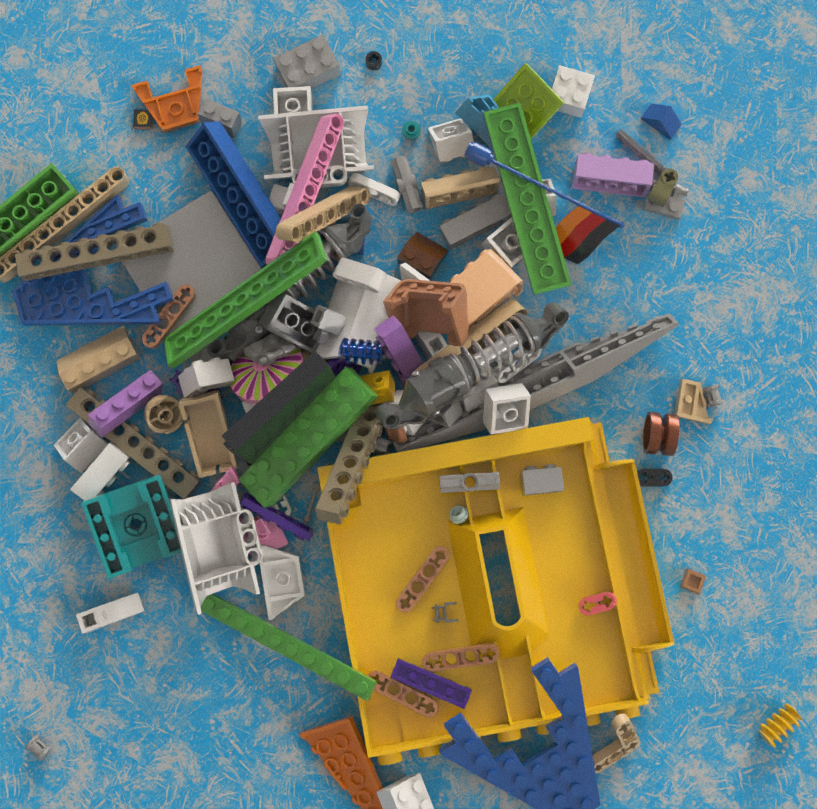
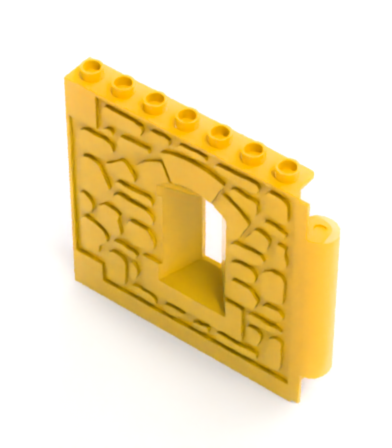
(558, 553)

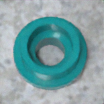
(411, 135)

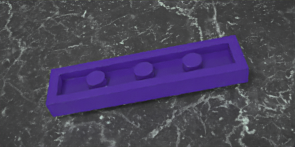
(282, 520)
(431, 683)

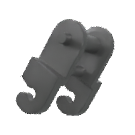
(437, 619)

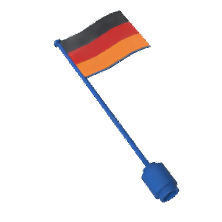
(577, 231)

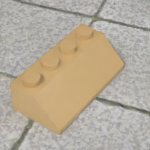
(460, 187)
(97, 360)

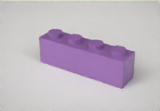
(398, 348)
(125, 403)

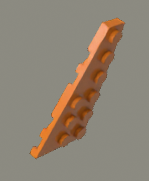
(346, 760)

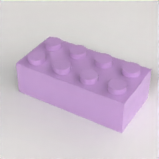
(612, 175)

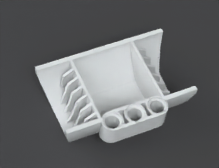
(292, 134)
(363, 313)
(214, 543)

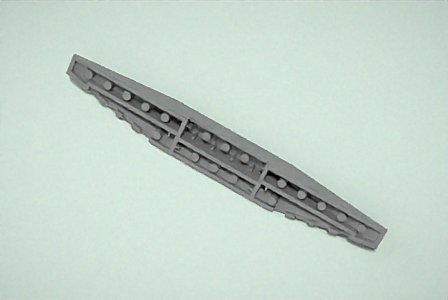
(554, 376)

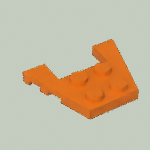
(174, 108)

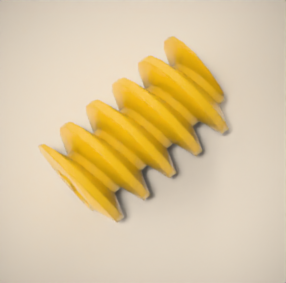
(779, 724)

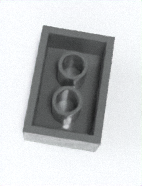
(291, 321)

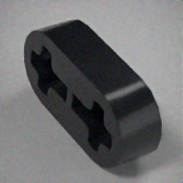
(655, 482)

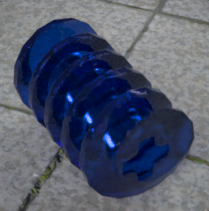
(360, 350)

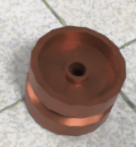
(660, 433)

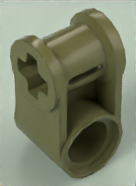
(662, 189)

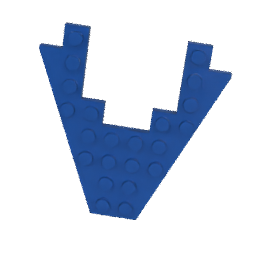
(69, 297)
(554, 777)

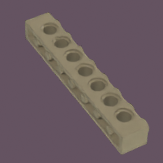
(27, 258)
(79, 404)
(355, 454)

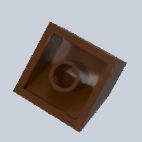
(422, 255)

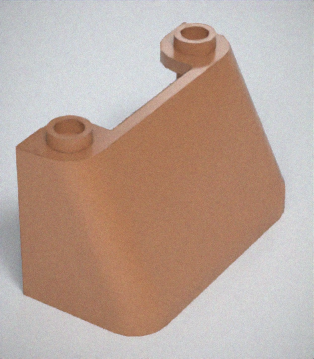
(430, 308)

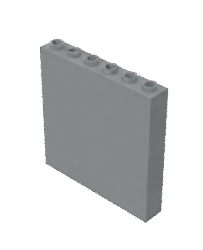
(205, 256)

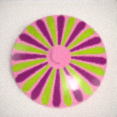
(256, 381)

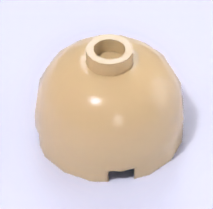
(163, 414)

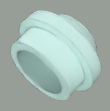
(458, 514)

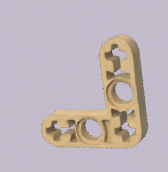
(626, 742)

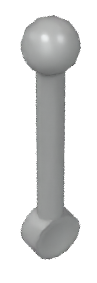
(316, 488)

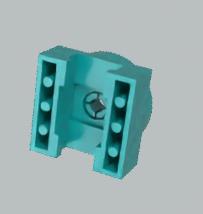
(117, 541)

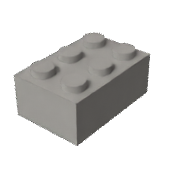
(308, 64)

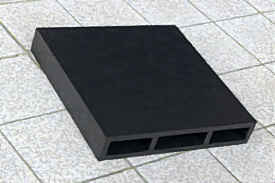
(278, 409)

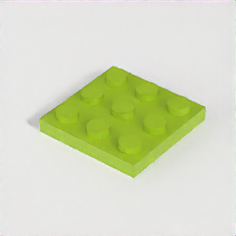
(534, 94)

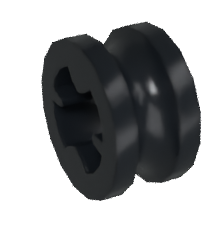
(373, 54)

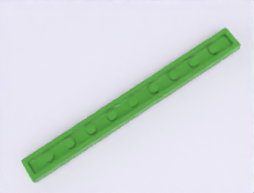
(289, 646)

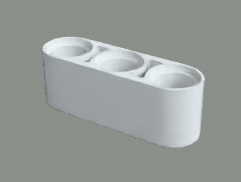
(359, 275)

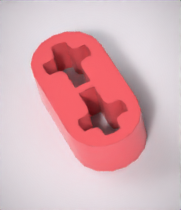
(598, 608)

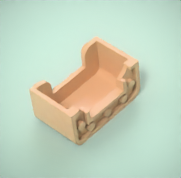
(487, 285)

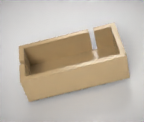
(205, 431)

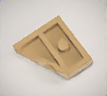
(691, 403)

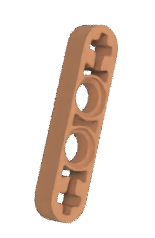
(167, 315)
(419, 576)
(461, 661)
(403, 691)

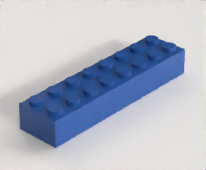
(235, 187)

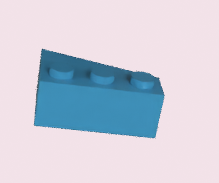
(472, 114)

